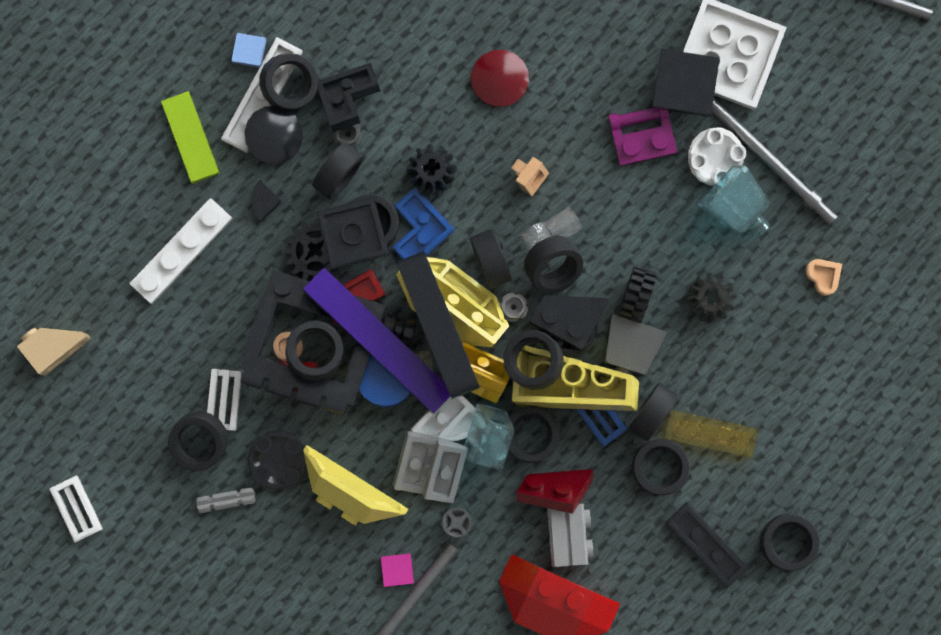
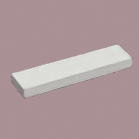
(254, 99)

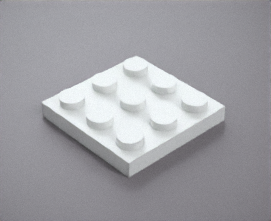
(742, 43)

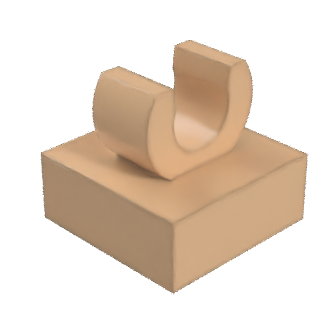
(530, 175)

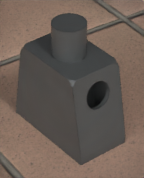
(631, 345)

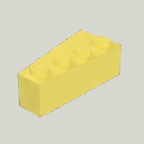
(577, 387)

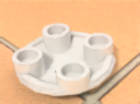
(714, 154)

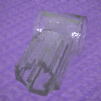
(562, 224)

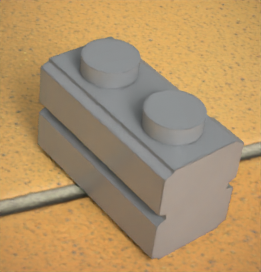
(568, 537)

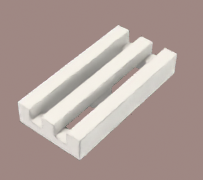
(224, 393)
(86, 503)

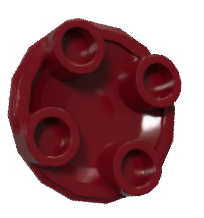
(499, 78)

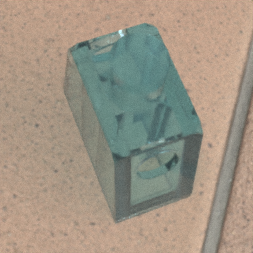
(737, 202)
(489, 440)

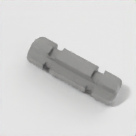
(226, 500)

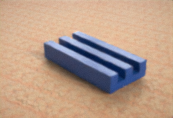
(612, 434)

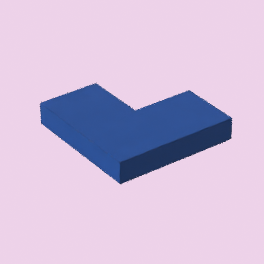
(427, 223)

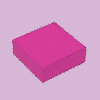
(397, 570)

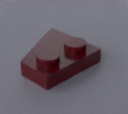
(555, 489)

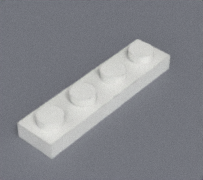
(181, 251)

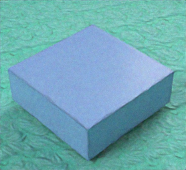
(248, 50)

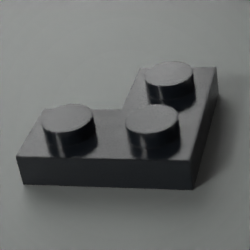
(341, 90)

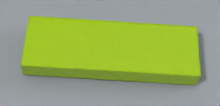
(190, 137)

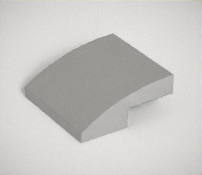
(430, 466)

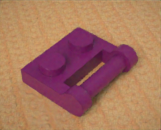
(642, 144)

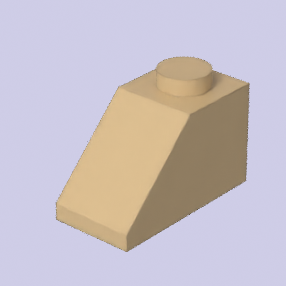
(50, 347)

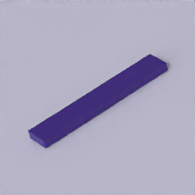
(377, 340)

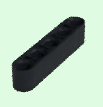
(437, 324)

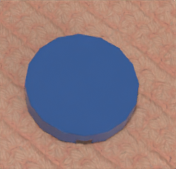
(381, 387)

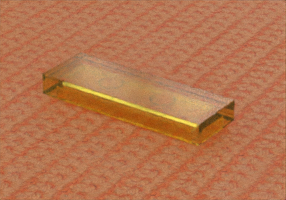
(711, 433)

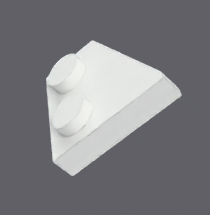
(449, 421)

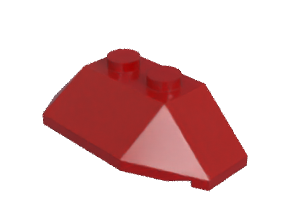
(553, 603)

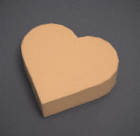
(824, 275)

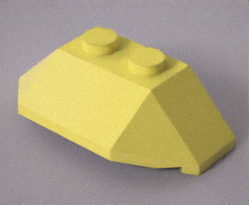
(471, 305)
(347, 491)

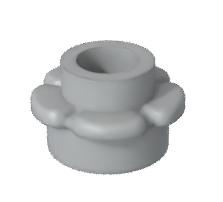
(521, 308)

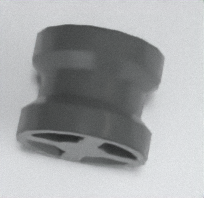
(457, 524)

